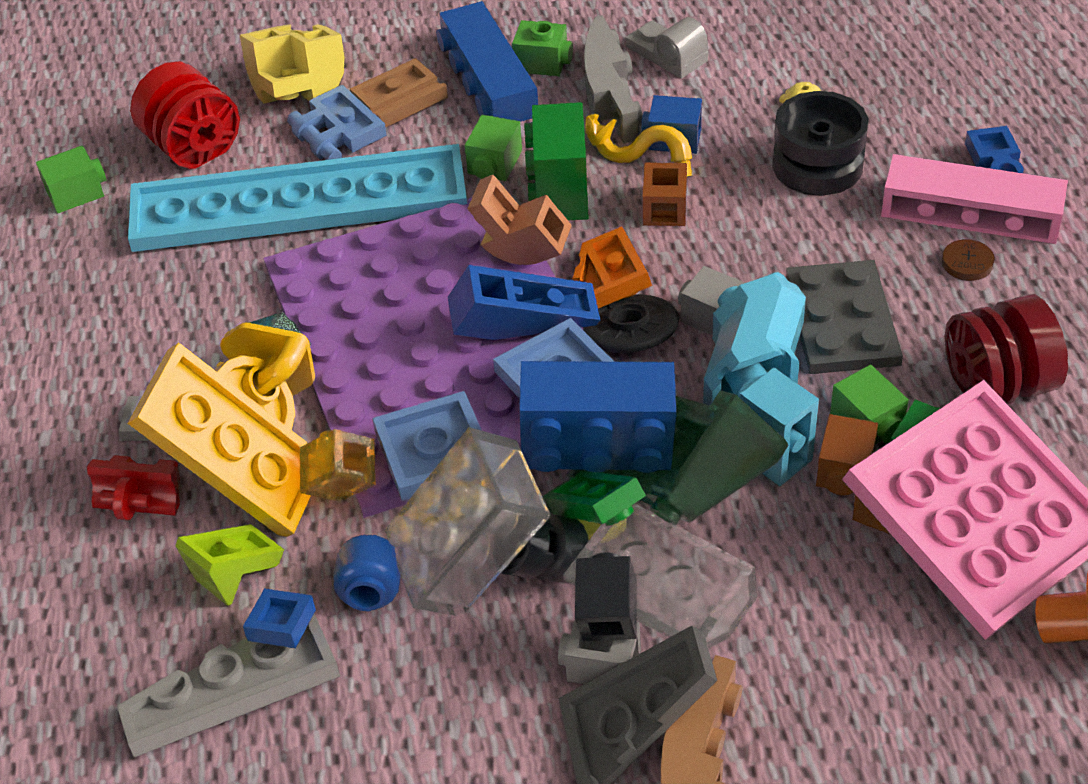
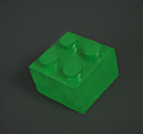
(558, 157)

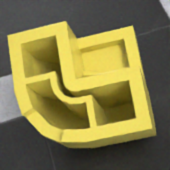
(293, 61)

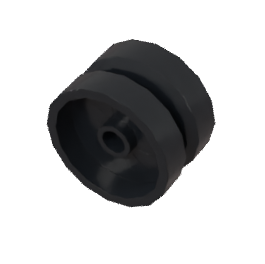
(819, 143)

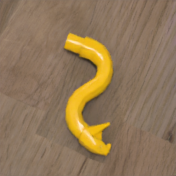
(600, 135)

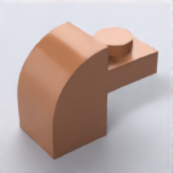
(514, 231)

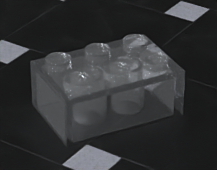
(466, 522)

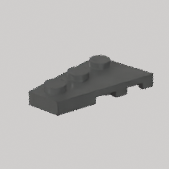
(634, 704)

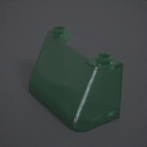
(712, 457)

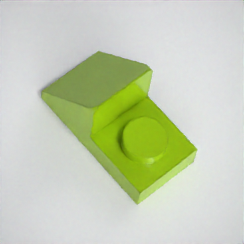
(224, 555)

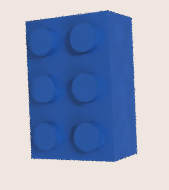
(597, 415)

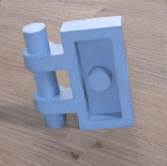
(347, 123)

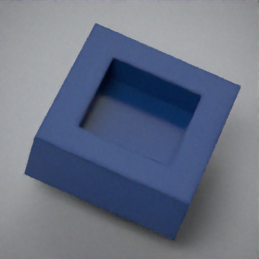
(279, 618)

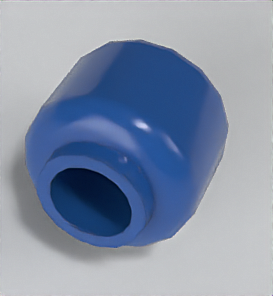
(366, 573)

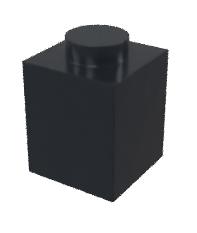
(606, 597)

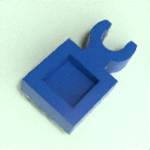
(994, 149)

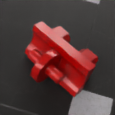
(134, 486)

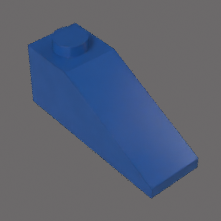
(517, 304)

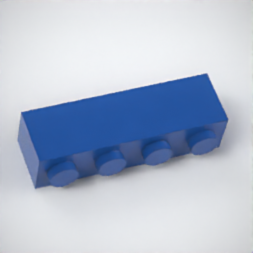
(486, 63)

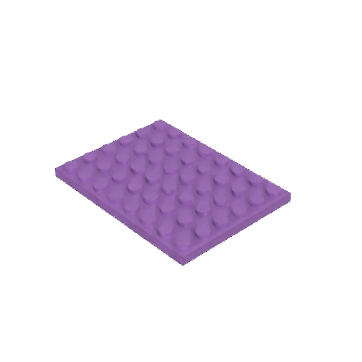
(385, 327)

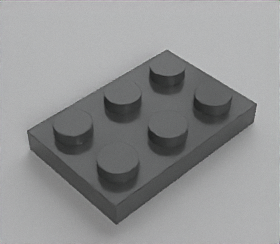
(845, 317)

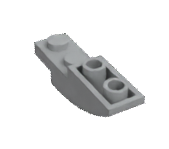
(607, 80)

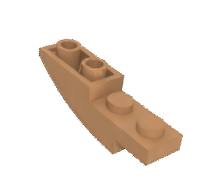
(694, 740)

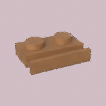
(401, 92)

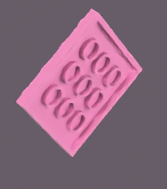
(979, 506)

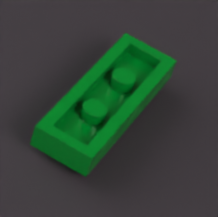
(595, 497)

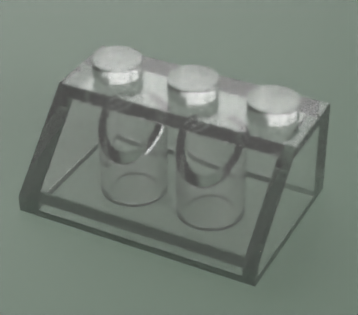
(677, 576)

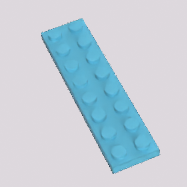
(294, 197)

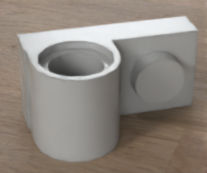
(675, 48)

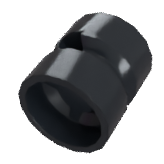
(550, 550)

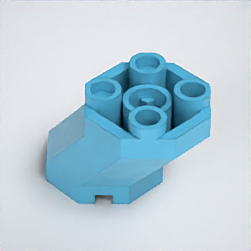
(754, 333)

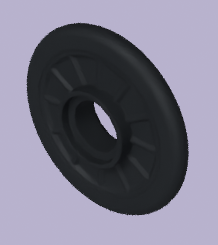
(653, 324)

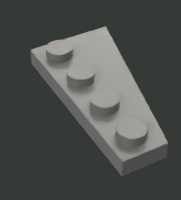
(224, 688)

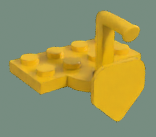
(225, 425)

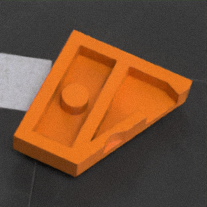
(611, 267)

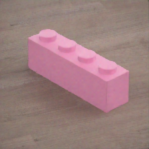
(974, 198)

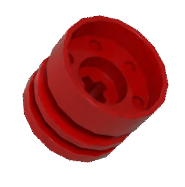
(184, 114)

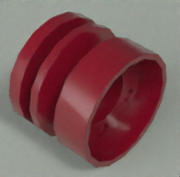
(1010, 347)

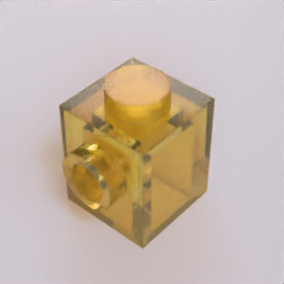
(337, 465)

